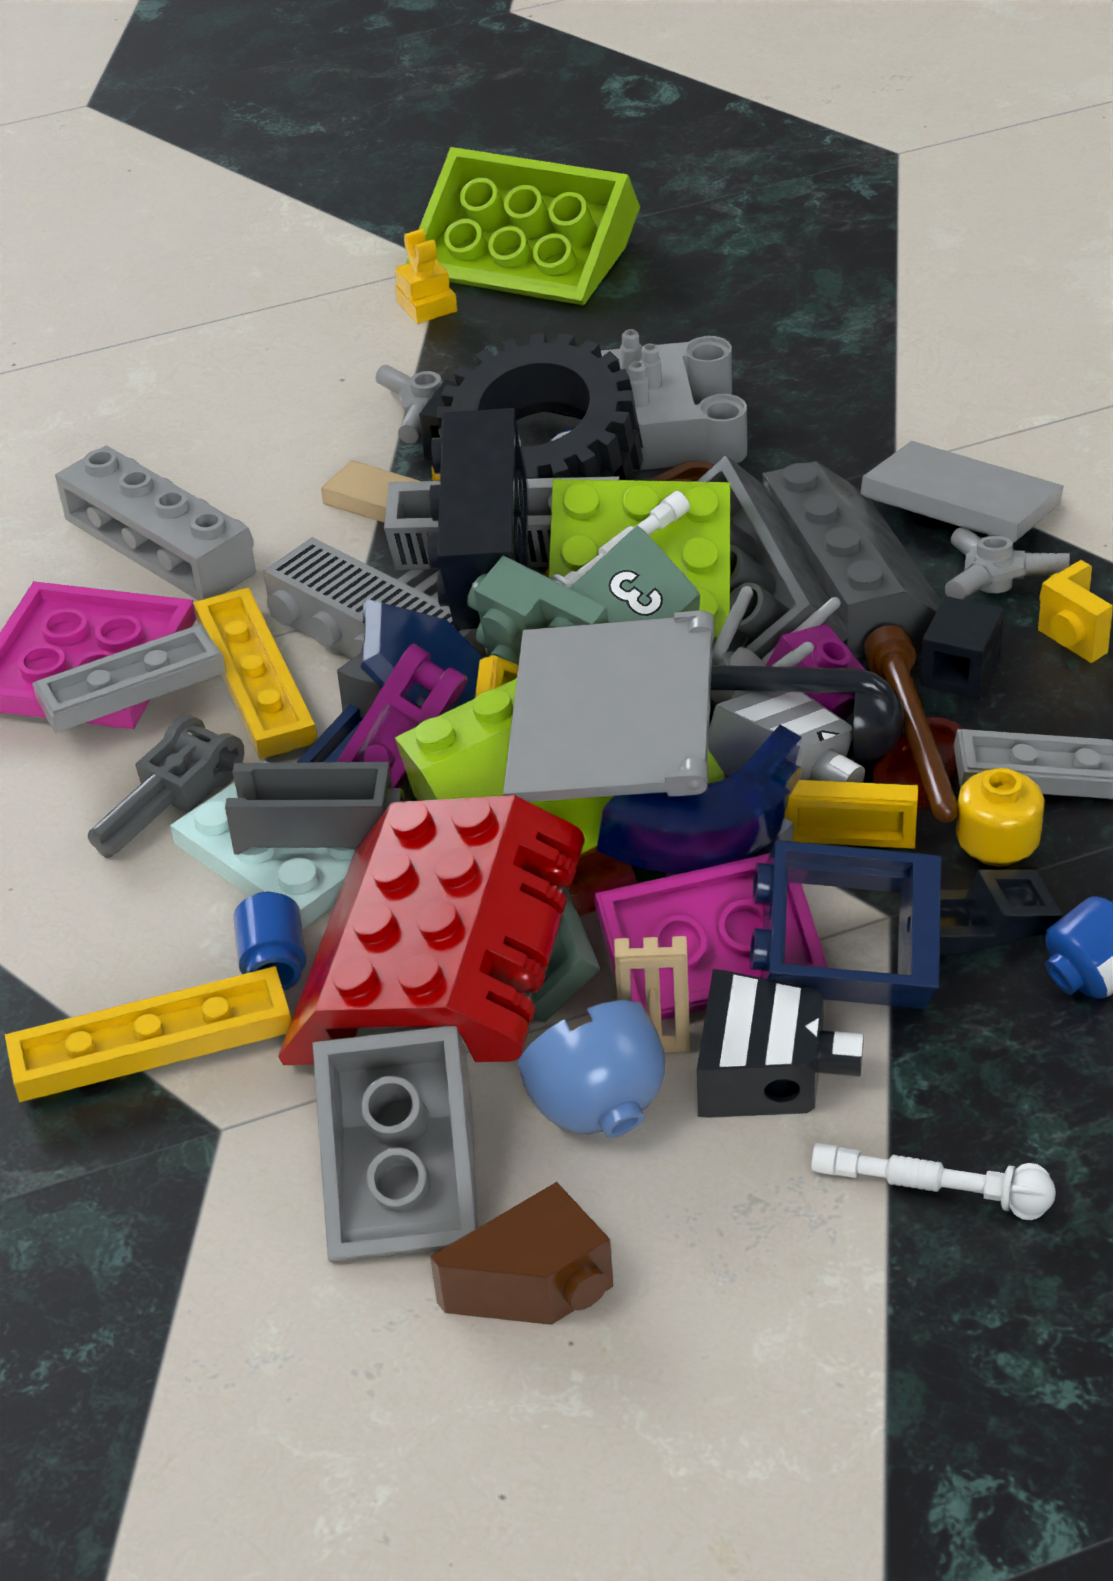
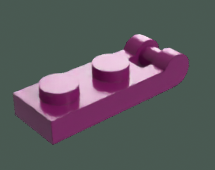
(394, 714)

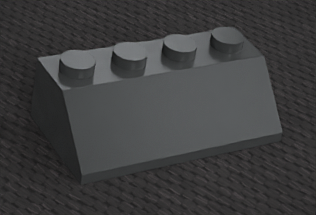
(853, 553)
(770, 562)

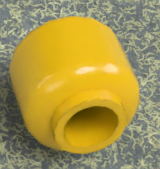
(1000, 816)

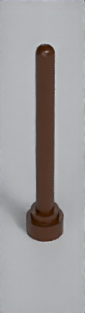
(892, 657)

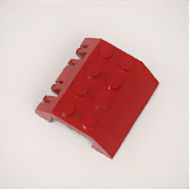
(442, 926)

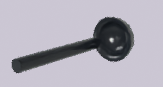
(876, 707)

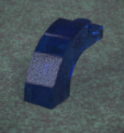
(709, 828)

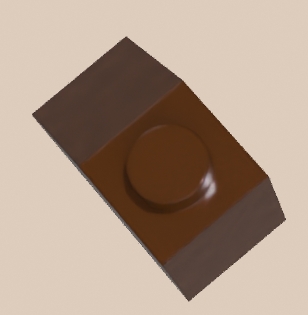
(526, 1263)

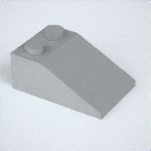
(395, 1142)

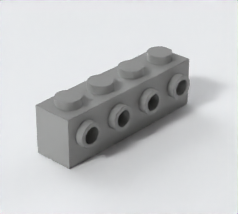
(156, 523)

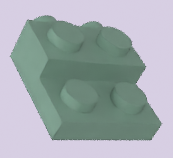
(521, 599)

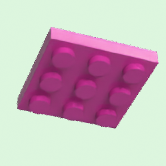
(75, 625)

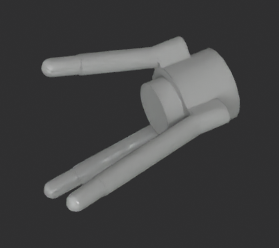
(745, 657)

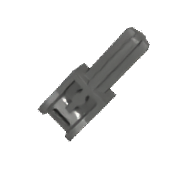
(172, 773)

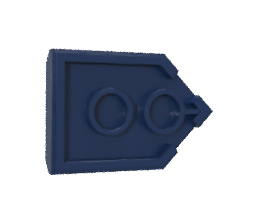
(394, 629)

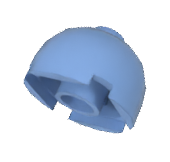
(598, 1072)

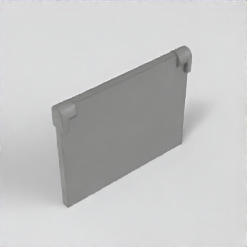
(612, 709)

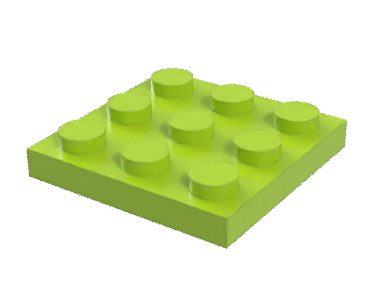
(698, 543)

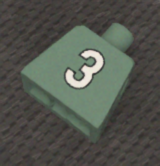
(638, 582)

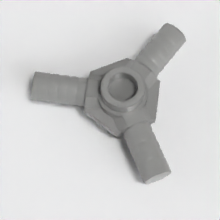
(414, 395)
(994, 564)

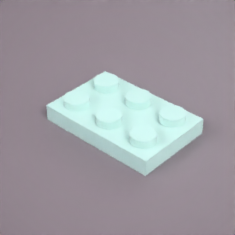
(304, 874)

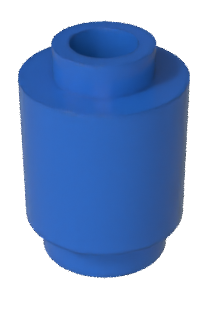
(270, 936)

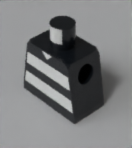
(767, 1048)

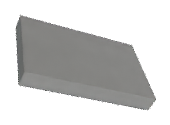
(962, 491)

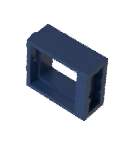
(910, 874)

